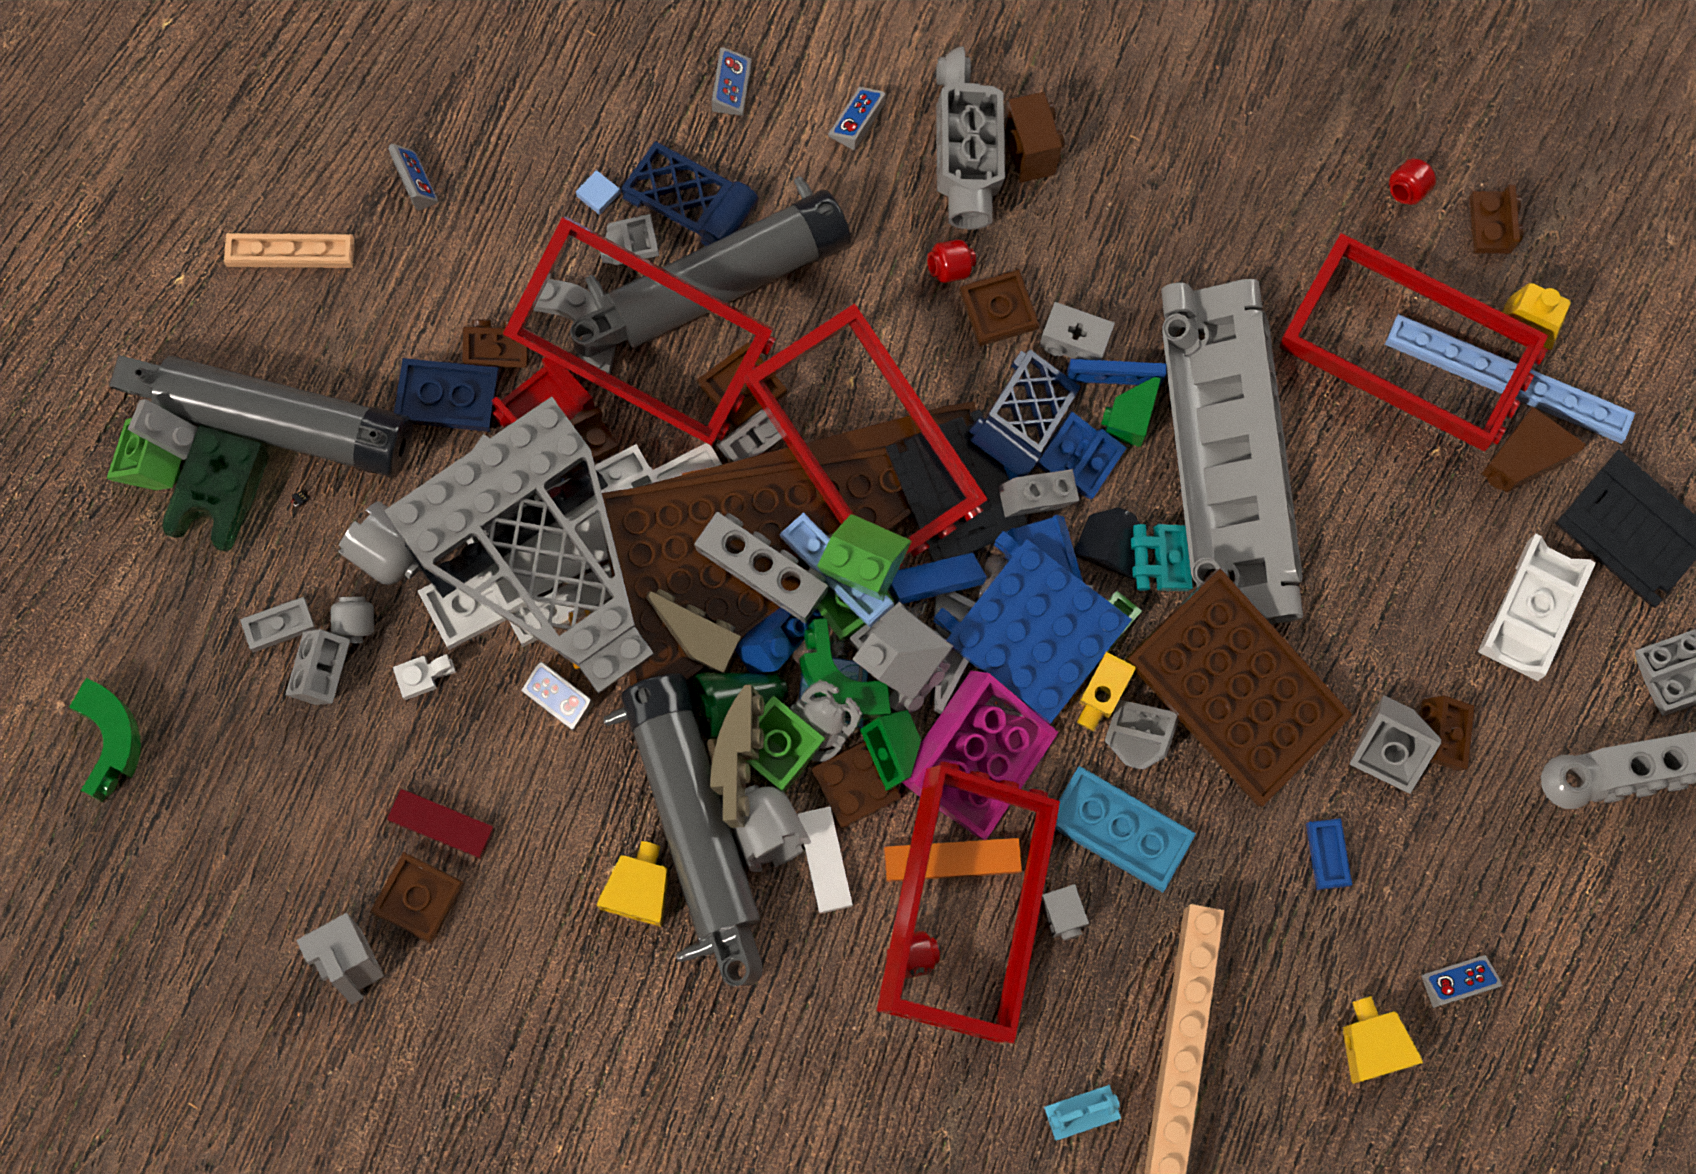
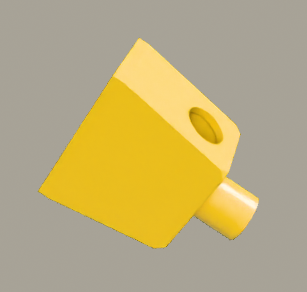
(1539, 309)
(1111, 678)
(637, 887)
(1377, 1043)

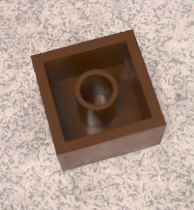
(1033, 136)

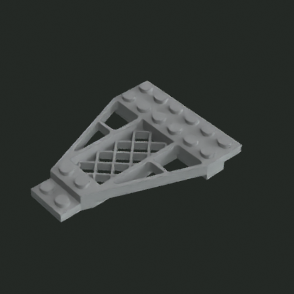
(488, 486)

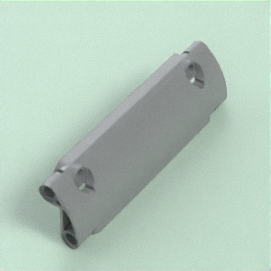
(1232, 443)

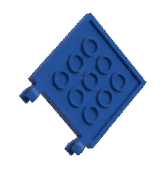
(1036, 628)

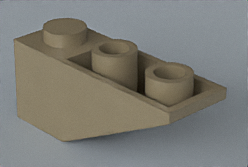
(698, 637)

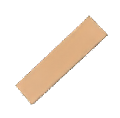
(289, 250)

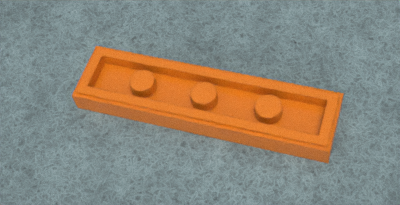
(959, 859)

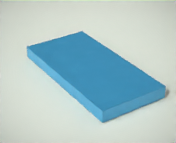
(1122, 829)

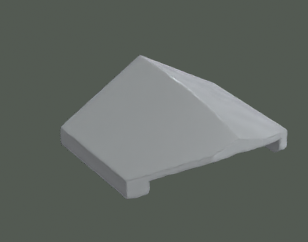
(633, 234)
(1141, 733)

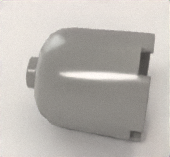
(378, 547)
(770, 830)

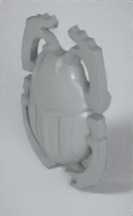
(827, 717)

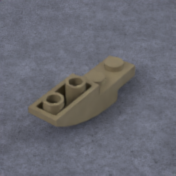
(737, 742)

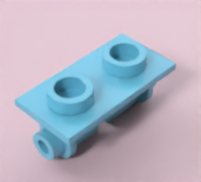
(1083, 1112)

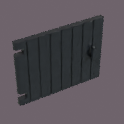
(933, 490)
(1634, 528)

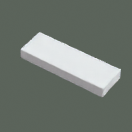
(825, 861)

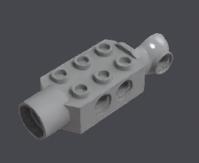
(968, 142)
(1622, 771)

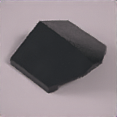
(1108, 541)

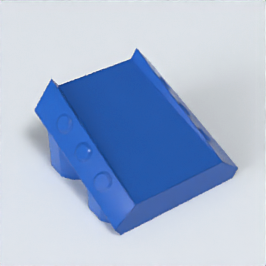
(1052, 538)

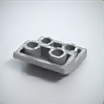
(1670, 672)

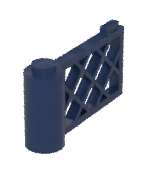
(725, 210)
(1008, 440)

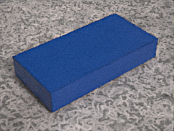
(1328, 854)

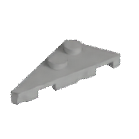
(958, 607)

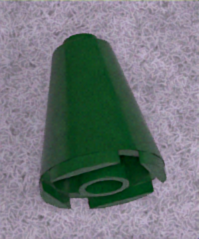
(718, 691)

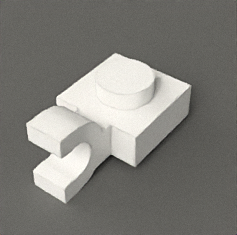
(418, 675)

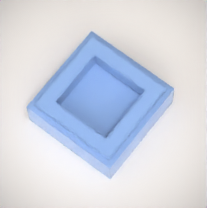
(598, 192)

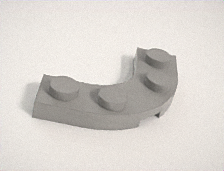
(573, 303)

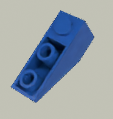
(773, 641)

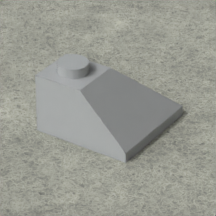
(903, 653)
(1395, 745)

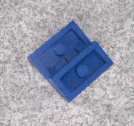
(1084, 450)

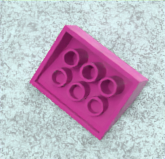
(982, 741)

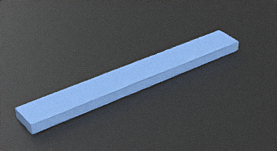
(1495, 371)

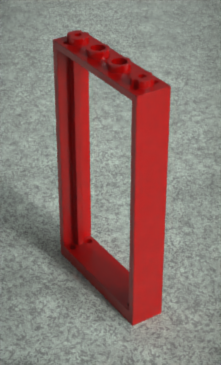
(1442, 294)
(853, 317)
(732, 398)
(1027, 915)

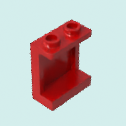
(548, 382)

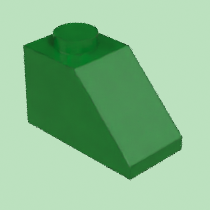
(1131, 413)
(893, 746)

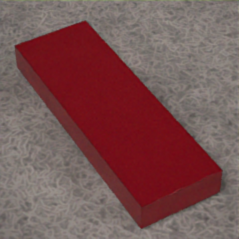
(440, 823)

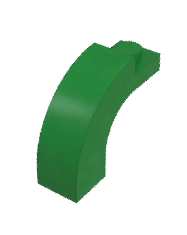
(819, 665)
(119, 735)

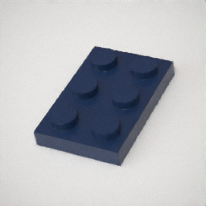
(447, 394)

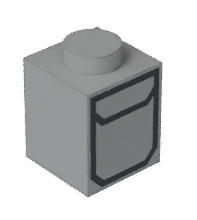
(1064, 912)

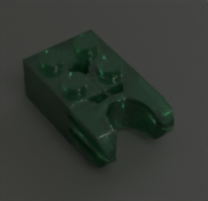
(212, 490)

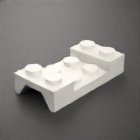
(1536, 609)

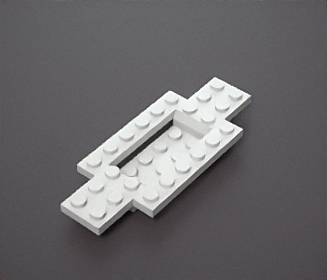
(462, 617)

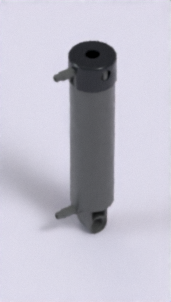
(726, 269)
(271, 412)
(693, 823)

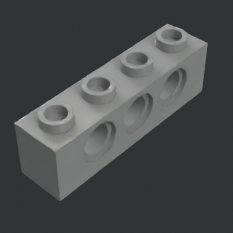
(799, 602)

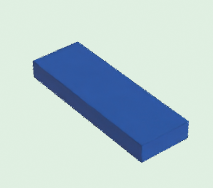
(1114, 371)
(936, 578)

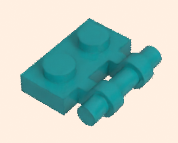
(1171, 558)

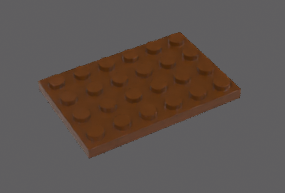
(1239, 687)

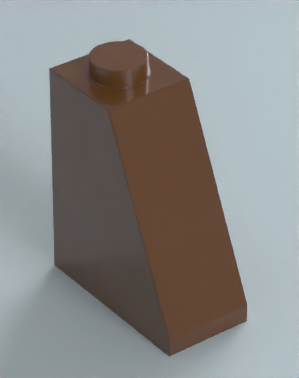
(1531, 451)

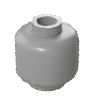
(352, 618)

